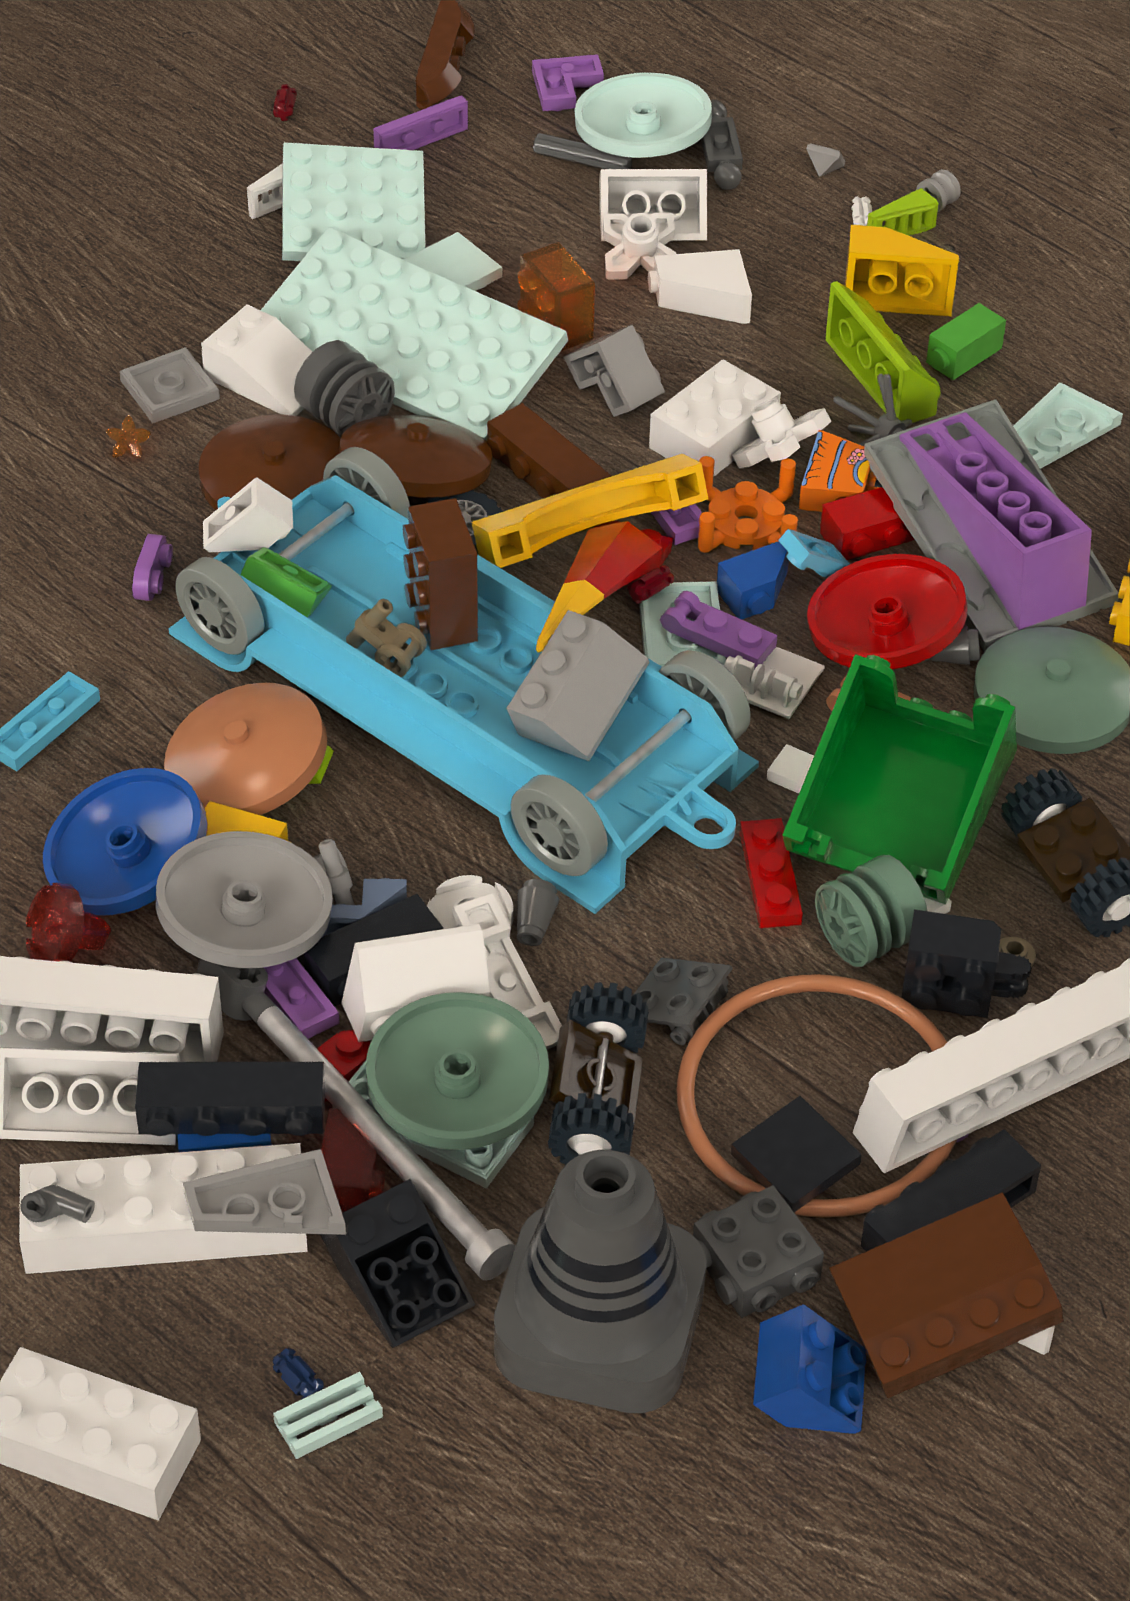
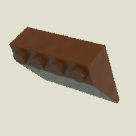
(947, 1294)

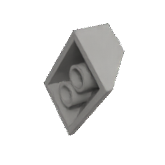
(576, 686)

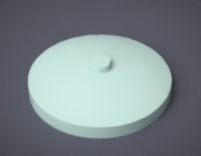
(643, 115)

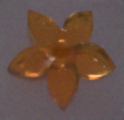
(128, 438)

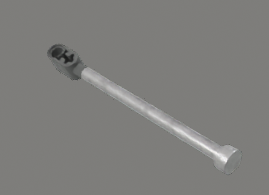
(244, 999)

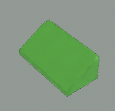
(285, 580)

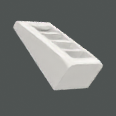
(271, 202)

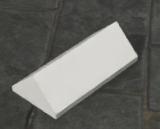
(73, 1095)

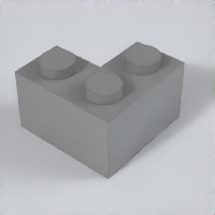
(619, 368)

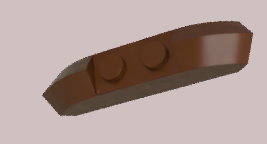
(440, 62)

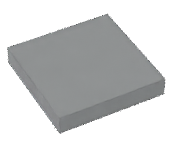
(169, 385)

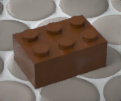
(441, 574)

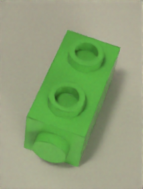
(965, 341)

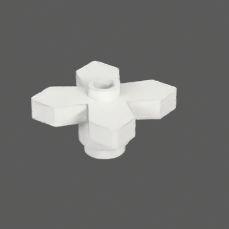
(636, 241)
(778, 432)

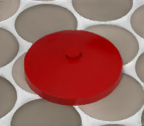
(888, 609)

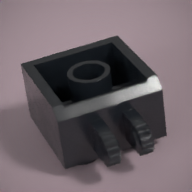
(958, 965)

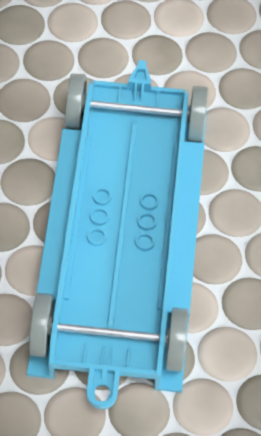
(449, 711)

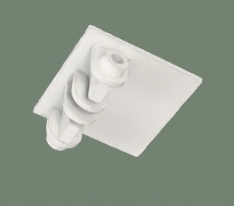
(778, 682)

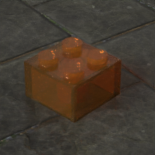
(557, 292)

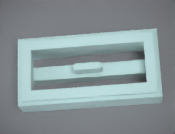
(324, 1408)

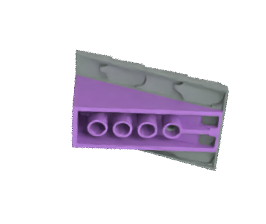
(993, 520)

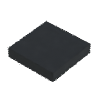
(796, 1153)

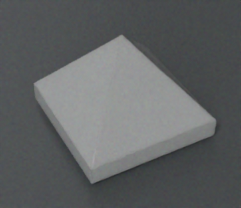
(825, 159)

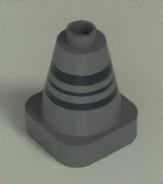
(601, 1291)

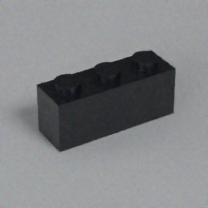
(331, 956)

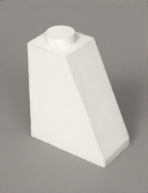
(703, 284)

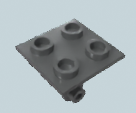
(683, 994)

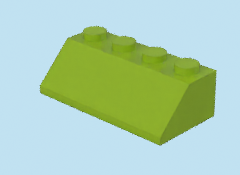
(872, 348)

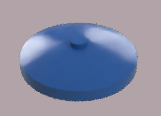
(120, 837)

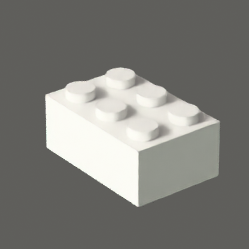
(710, 416)

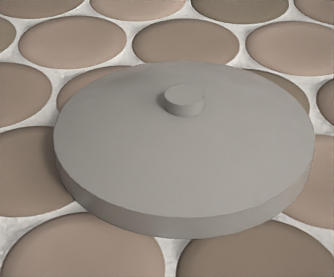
(243, 899)

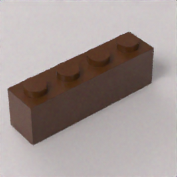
(540, 453)

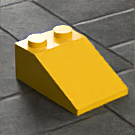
(900, 272)

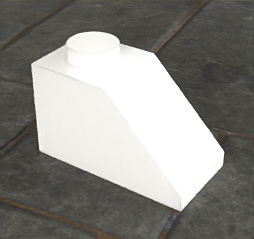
(249, 520)

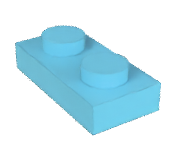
(812, 553)

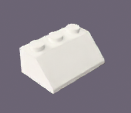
(658, 191)
(411, 967)

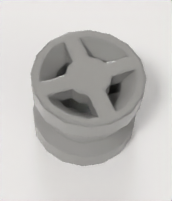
(942, 187)

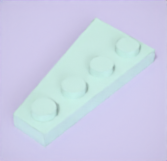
(1064, 423)

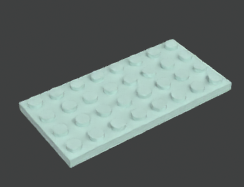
(437, 340)

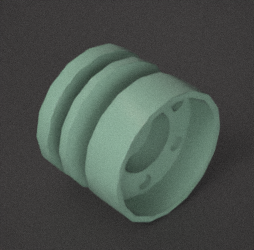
(869, 909)

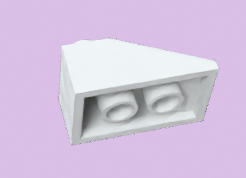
(256, 359)

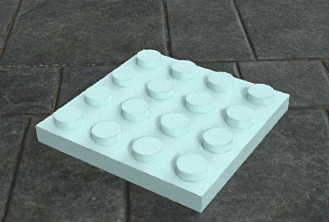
(356, 191)

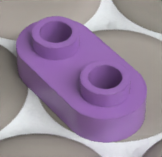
(149, 568)

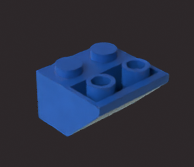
(809, 1373)

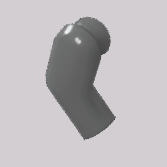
(54, 1202)

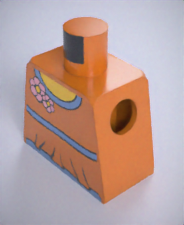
(835, 472)

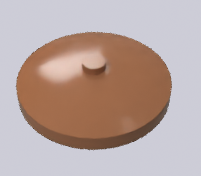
(249, 747)

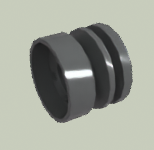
(342, 386)

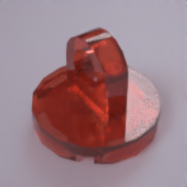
(62, 925)

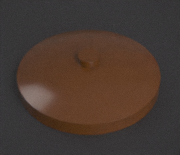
(275, 448)
(424, 452)

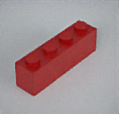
(863, 524)

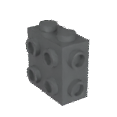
(758, 1252)

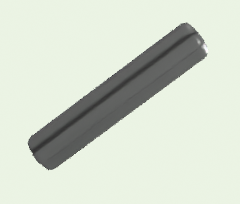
(578, 152)

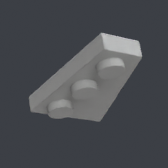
(268, 1198)

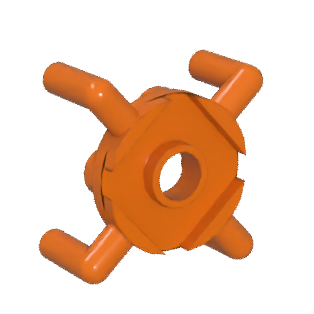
(767, 509)

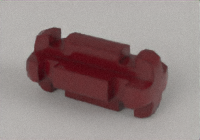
(284, 102)
(650, 584)

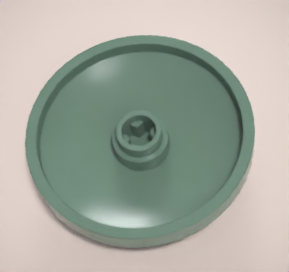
(1063, 685)
(457, 1070)

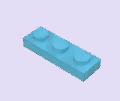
(45, 719)

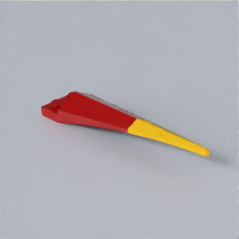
(605, 562)

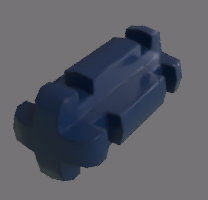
(296, 1373)

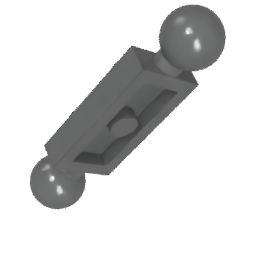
(722, 148)

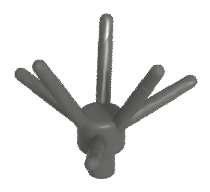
(886, 424)

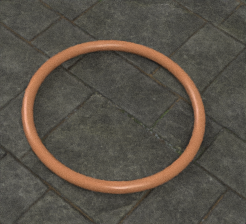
(788, 985)

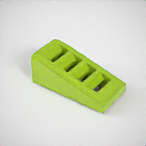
(908, 214)

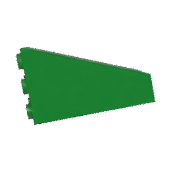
(901, 780)

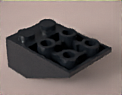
(398, 1265)

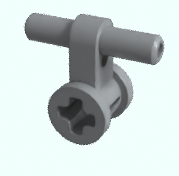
(336, 870)

